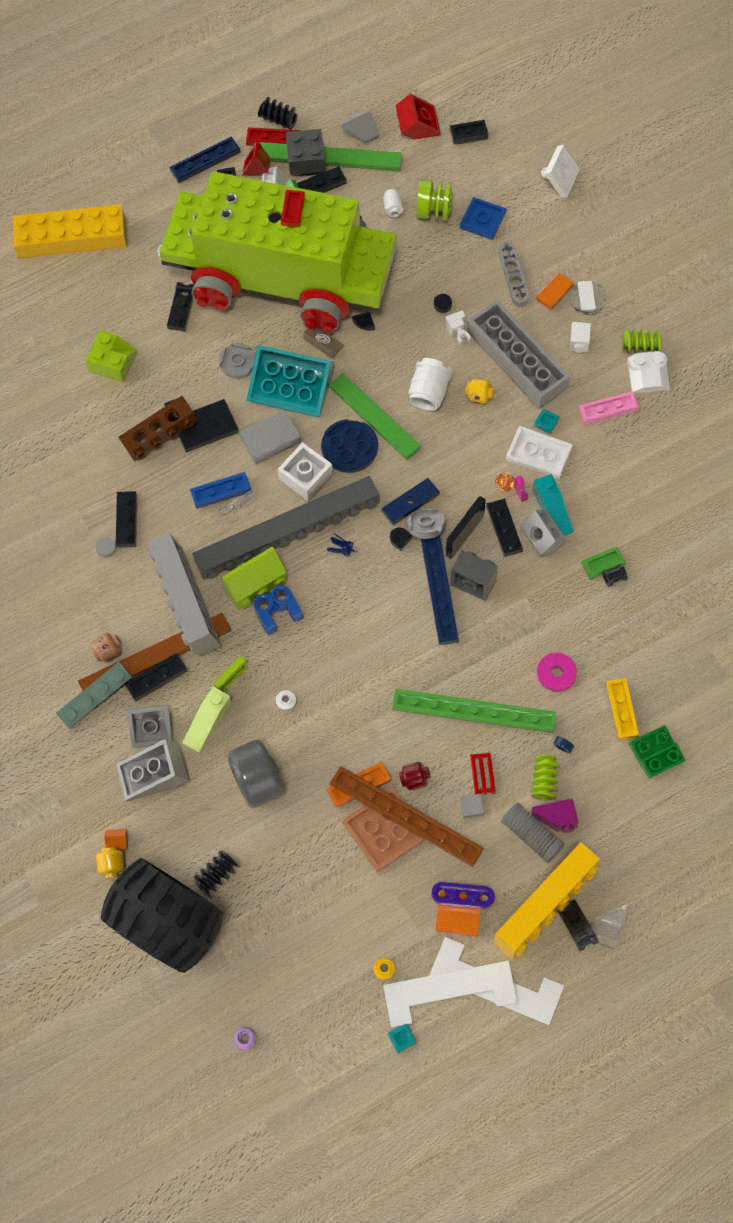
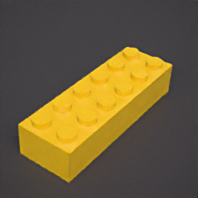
(69, 231)
(543, 904)

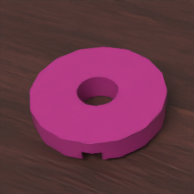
(559, 661)

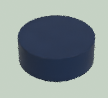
(563, 744)

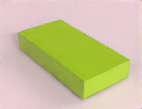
(231, 674)

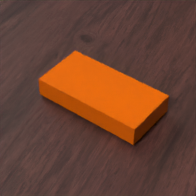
(555, 291)

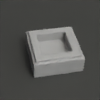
(472, 806)

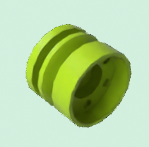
(434, 200)

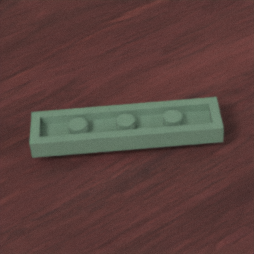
(93, 695)

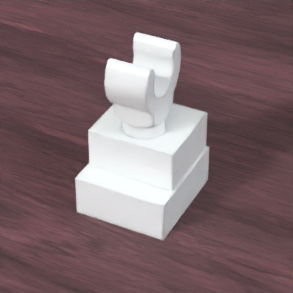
(455, 325)

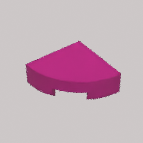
(518, 485)

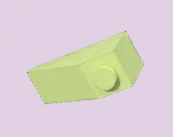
(207, 719)

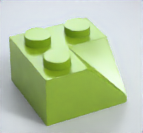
(110, 356)

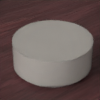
(105, 547)

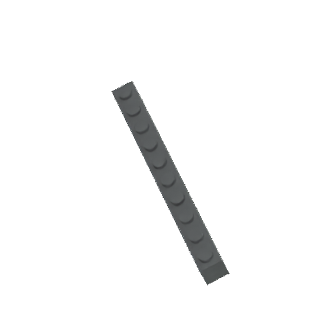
(286, 527)

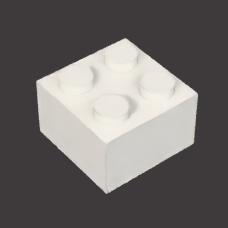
(305, 471)

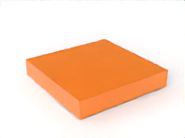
(458, 919)

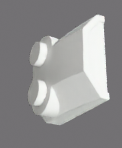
(648, 372)

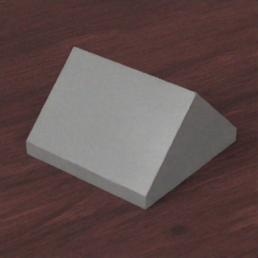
(149, 725)

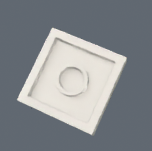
(561, 171)

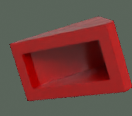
(256, 161)

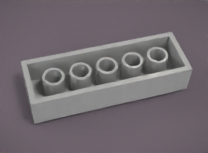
(518, 353)
(183, 594)

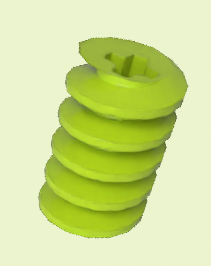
(641, 340)
(544, 778)

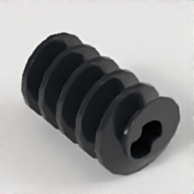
(277, 113)
(215, 873)

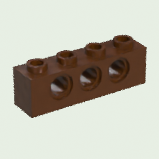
(160, 419)

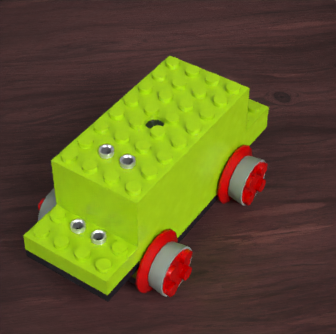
(238, 245)

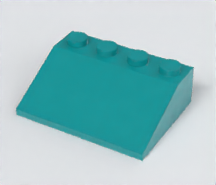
(289, 380)

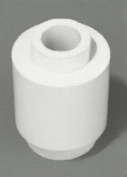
(392, 203)

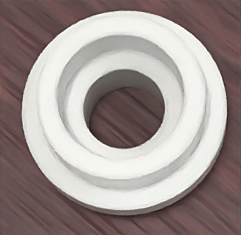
(285, 705)

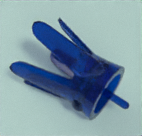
(346, 545)

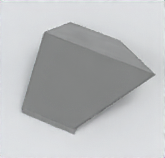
(361, 125)

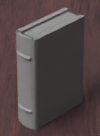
(270, 436)

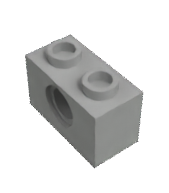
(539, 523)

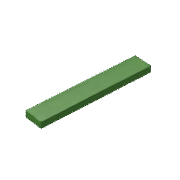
(374, 416)

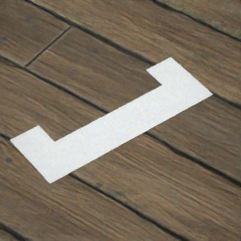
(449, 985)
(530, 1003)

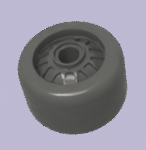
(255, 773)

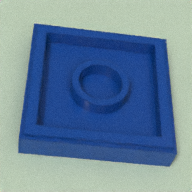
(483, 218)

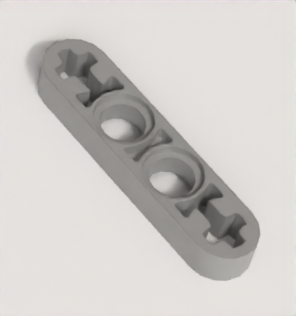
(513, 274)

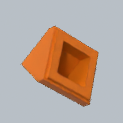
(116, 838)

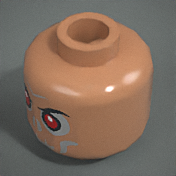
(106, 647)

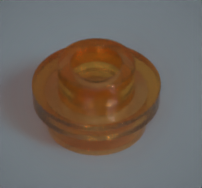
(500, 481)

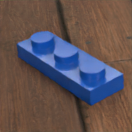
(220, 490)

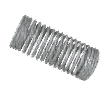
(532, 827)

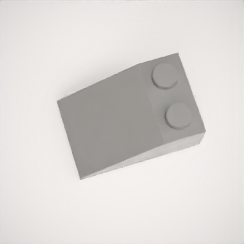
(152, 770)

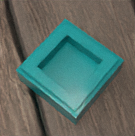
(546, 421)
(402, 1038)

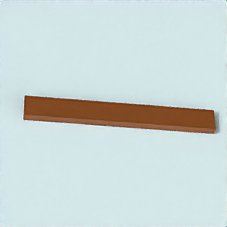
(156, 653)
(406, 816)

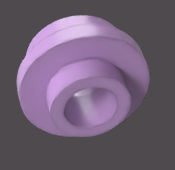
(240, 1033)

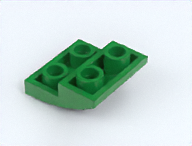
(656, 751)

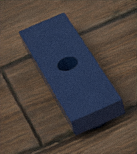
(418, 495)

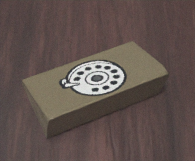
(323, 342)

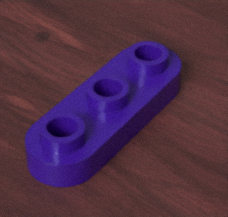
(472, 892)

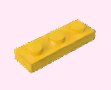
(622, 709)

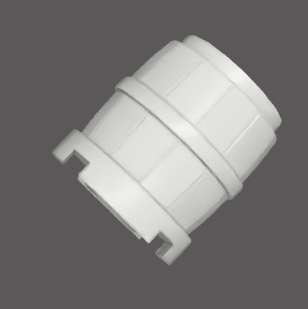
(429, 384)

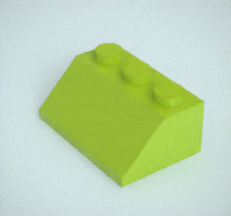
(254, 578)

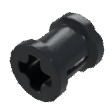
(614, 575)

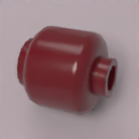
(414, 776)

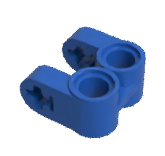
(275, 605)

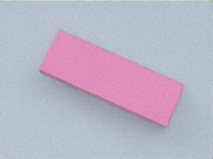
(608, 407)

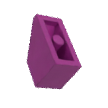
(557, 815)

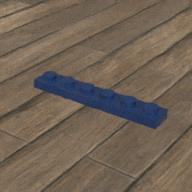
(439, 591)

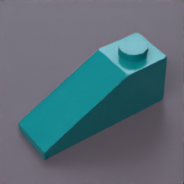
(550, 498)

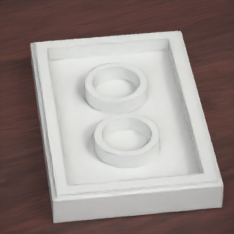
(539, 452)

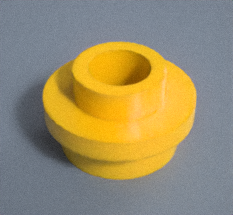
(384, 975)

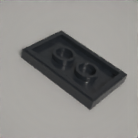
(212, 425)
(465, 527)

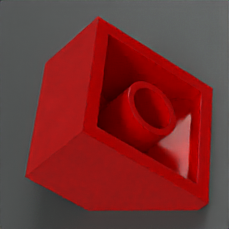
(417, 118)

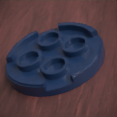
(349, 446)

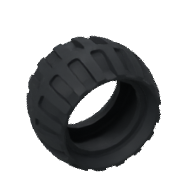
(161, 915)

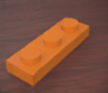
(375, 775)

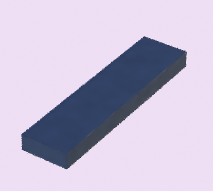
(204, 160)

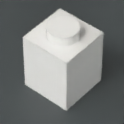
(579, 337)

